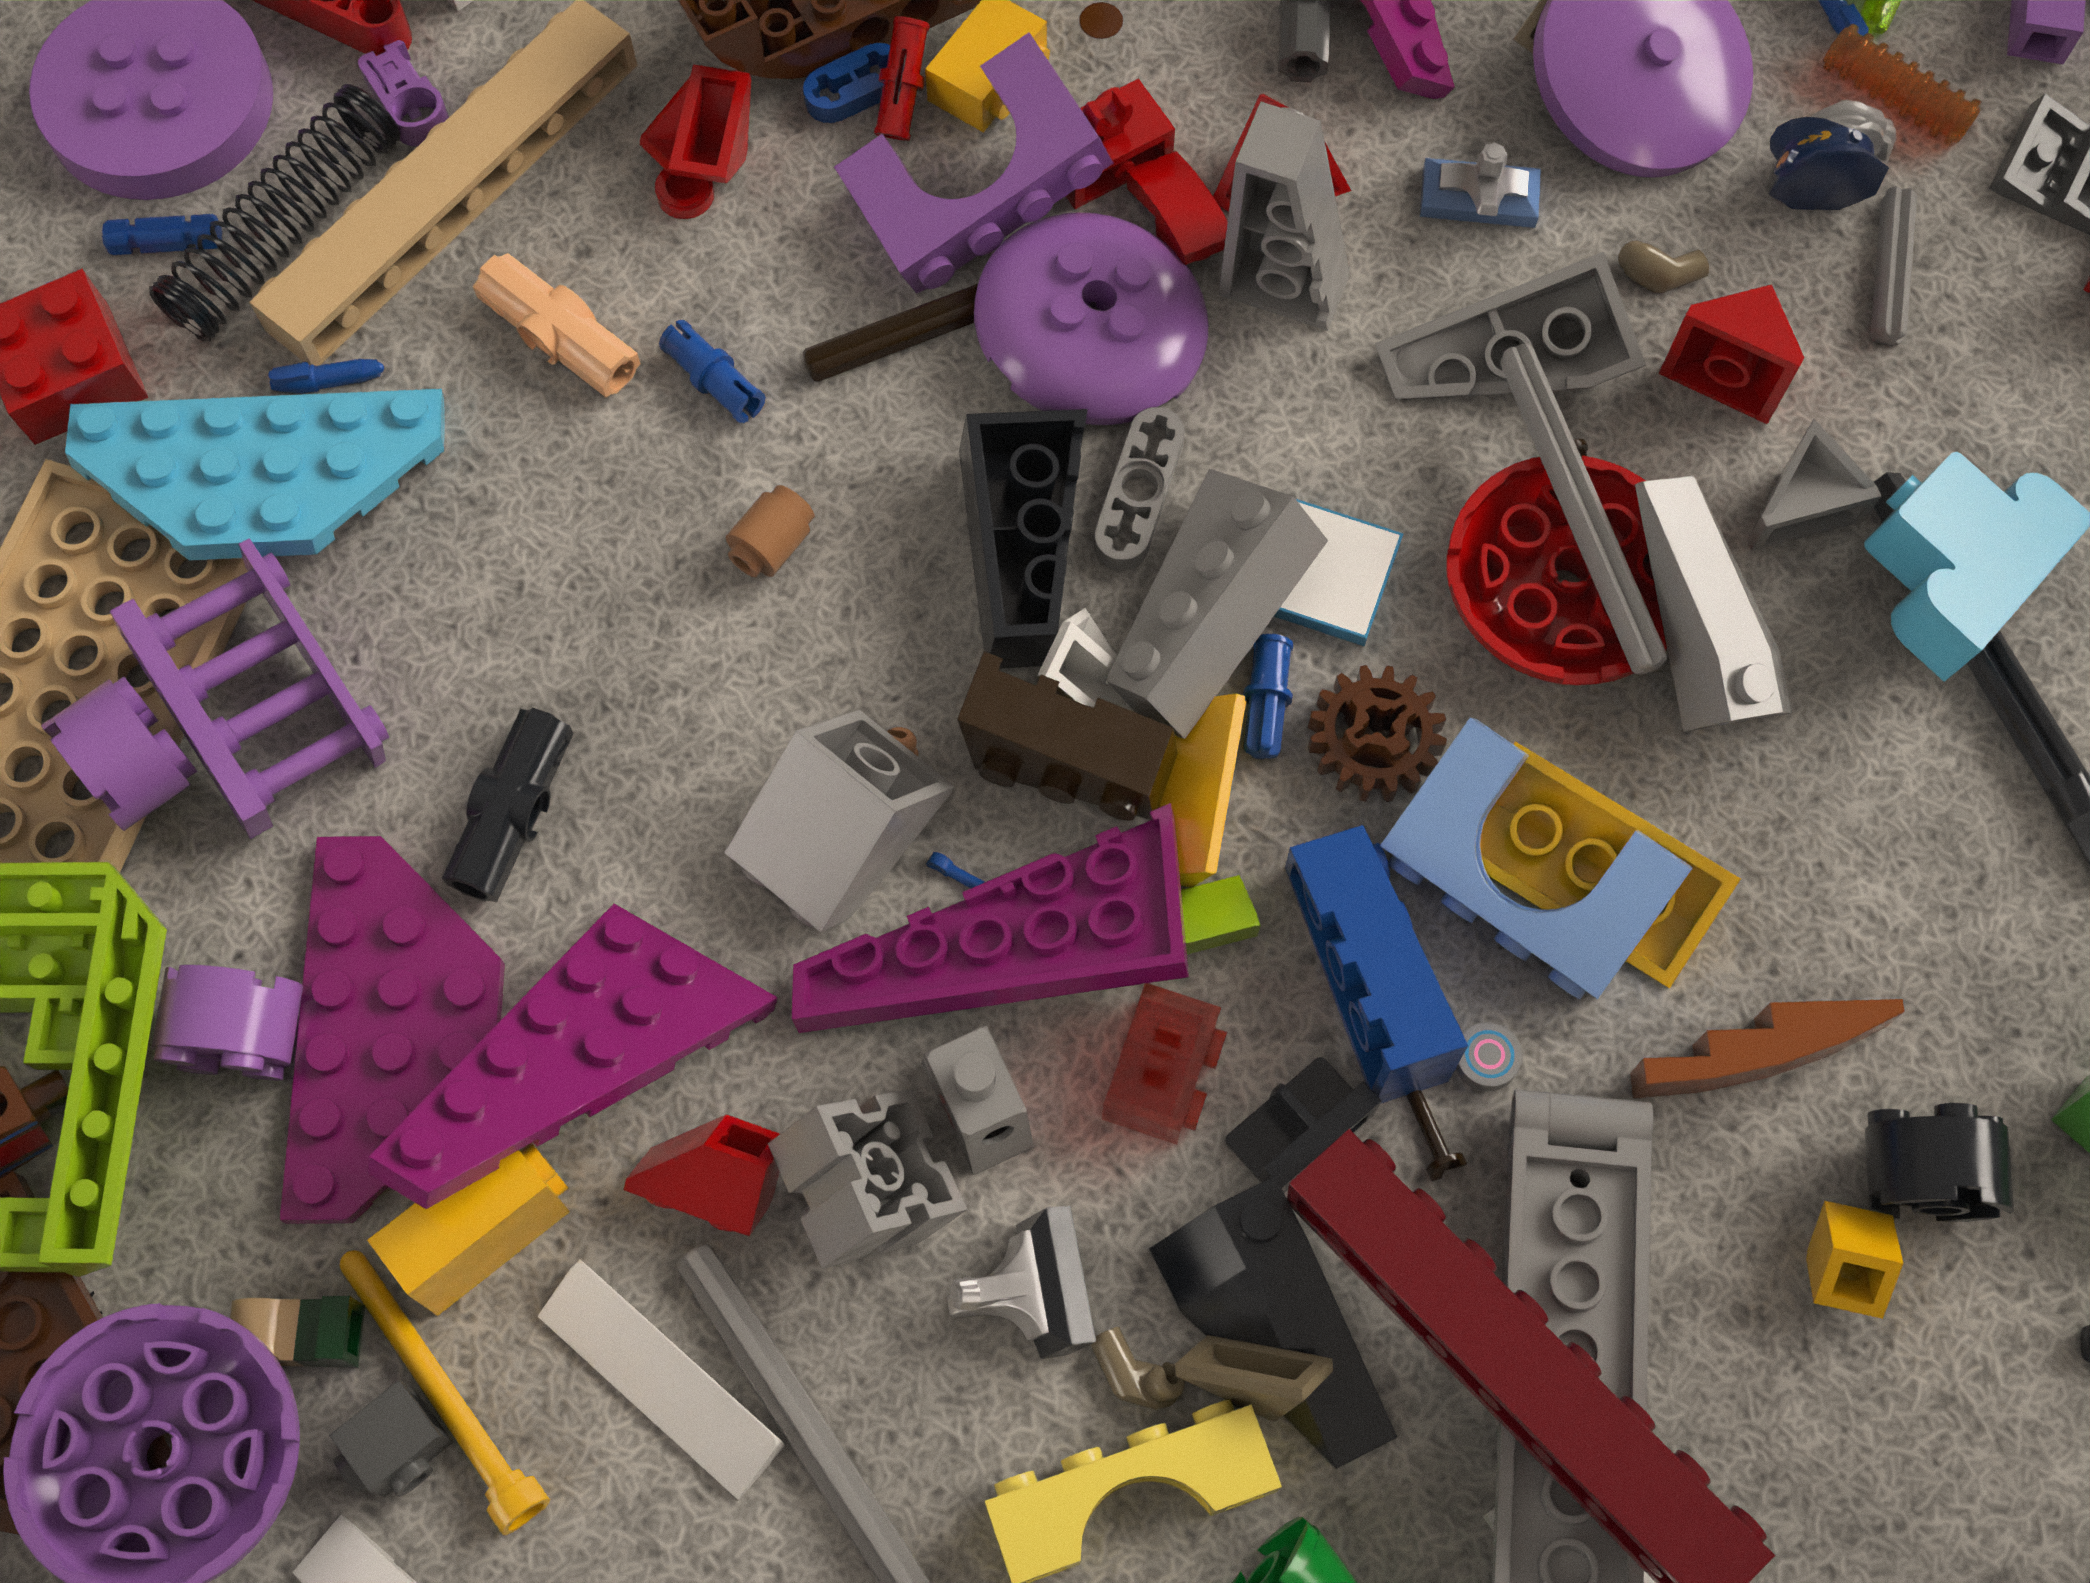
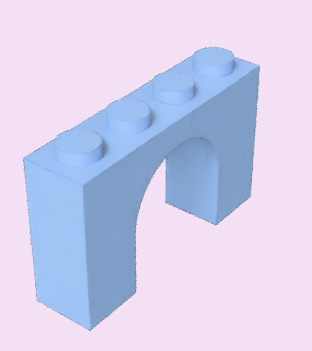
(1442, 842)

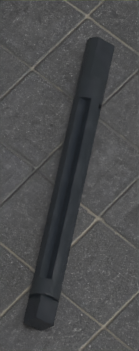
(2024, 717)

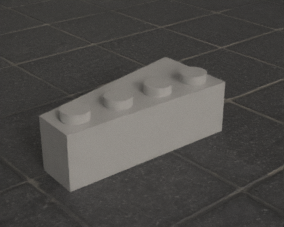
(1213, 597)

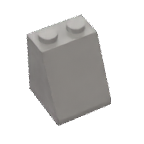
(836, 817)

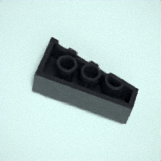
(1020, 524)

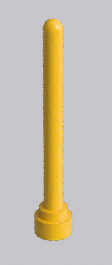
(510, 1494)

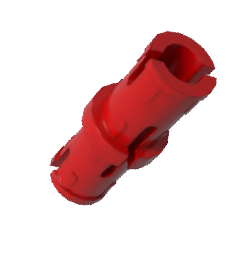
(909, 41)

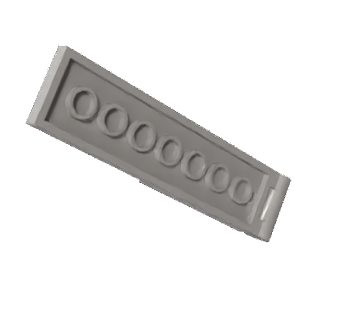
(1589, 1271)

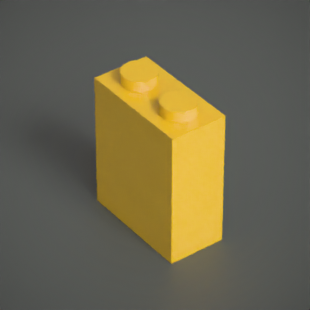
(471, 1234)

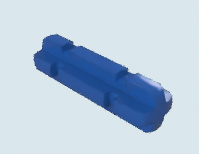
(158, 234)

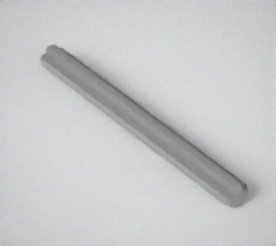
(1583, 510)
(799, 1418)

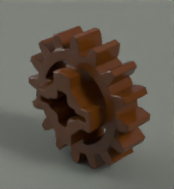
(1381, 706)

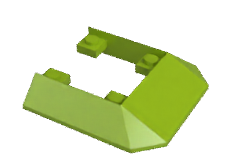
(88, 969)

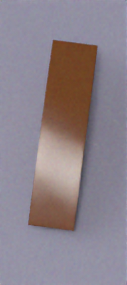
(1782, 1040)

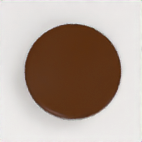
(1101, 20)

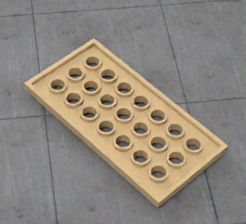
(67, 622)

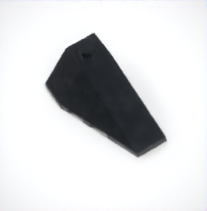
(1255, 1280)

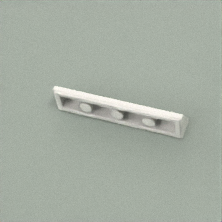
(660, 1380)

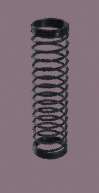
(176, 297)

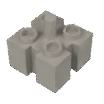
(870, 1185)

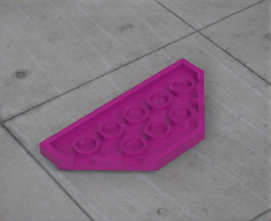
(384, 1016)

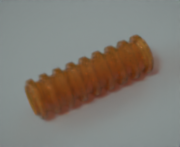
(1901, 84)

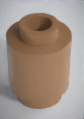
(769, 532)

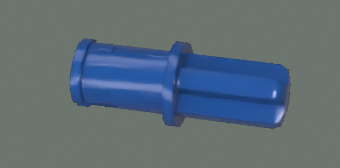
(1267, 696)

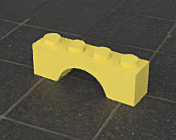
(1215, 1461)

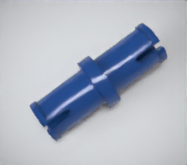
(712, 371)

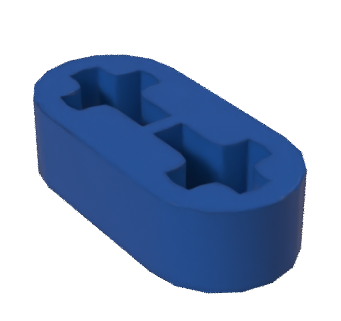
(851, 79)

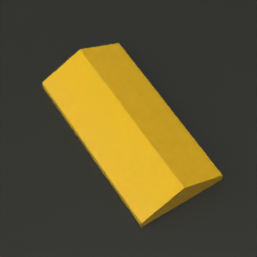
(1560, 836)

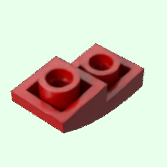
(1182, 206)

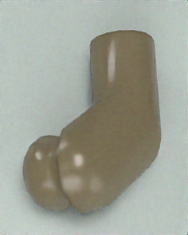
(1658, 270)
(1134, 1379)

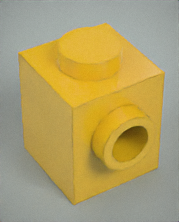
(1853, 1259)

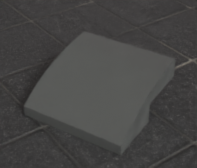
(2049, 165)

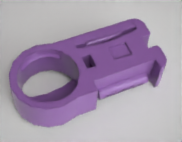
(402, 91)

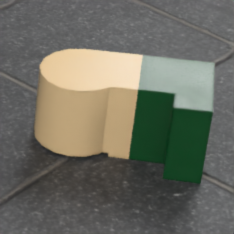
(305, 1330)

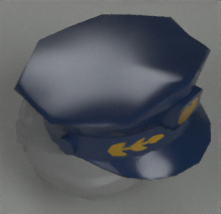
(1831, 156)

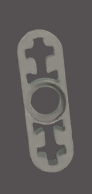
(1128, 468)

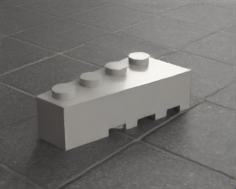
(1284, 222)

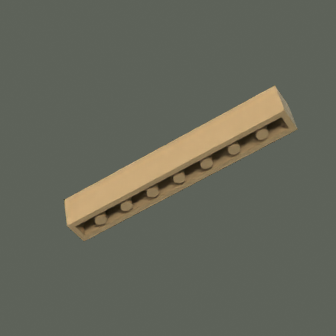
(444, 183)

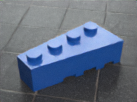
(1375, 965)

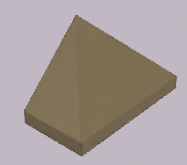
(1254, 1374)

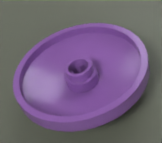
(1644, 79)

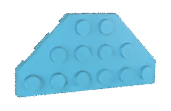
(255, 465)

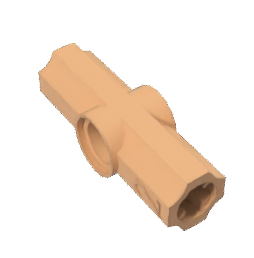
(556, 324)

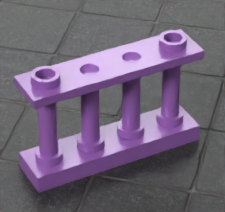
(219, 739)

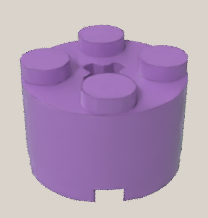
(116, 753)
(226, 1019)

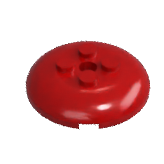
(1507, 582)

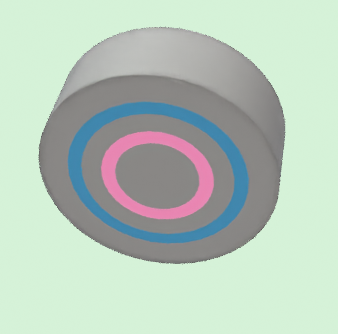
(1490, 1058)

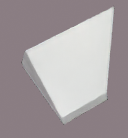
(1082, 662)

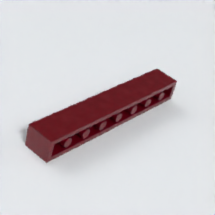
(1522, 1372)

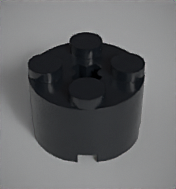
(1939, 1163)

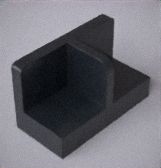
(1300, 1122)

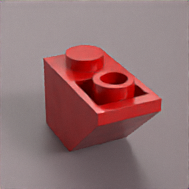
(712, 1173)

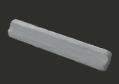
(1893, 266)

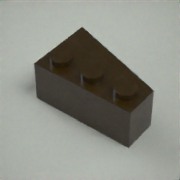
(1064, 746)

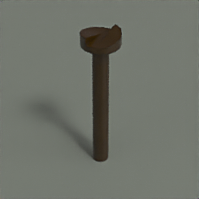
(1434, 1139)

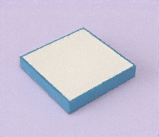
(1345, 579)

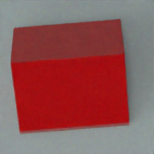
(1736, 352)

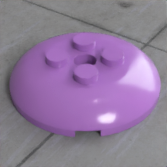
(1063, 353)
(84, 1435)

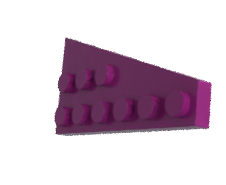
(1028, 935)
(576, 1043)

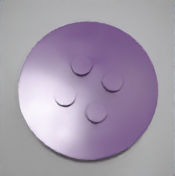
(151, 95)

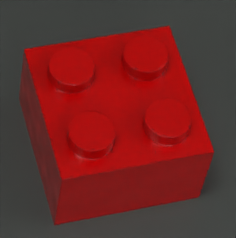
(59, 352)

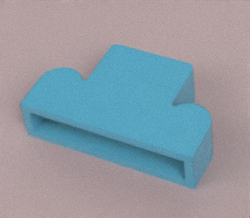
(1970, 555)

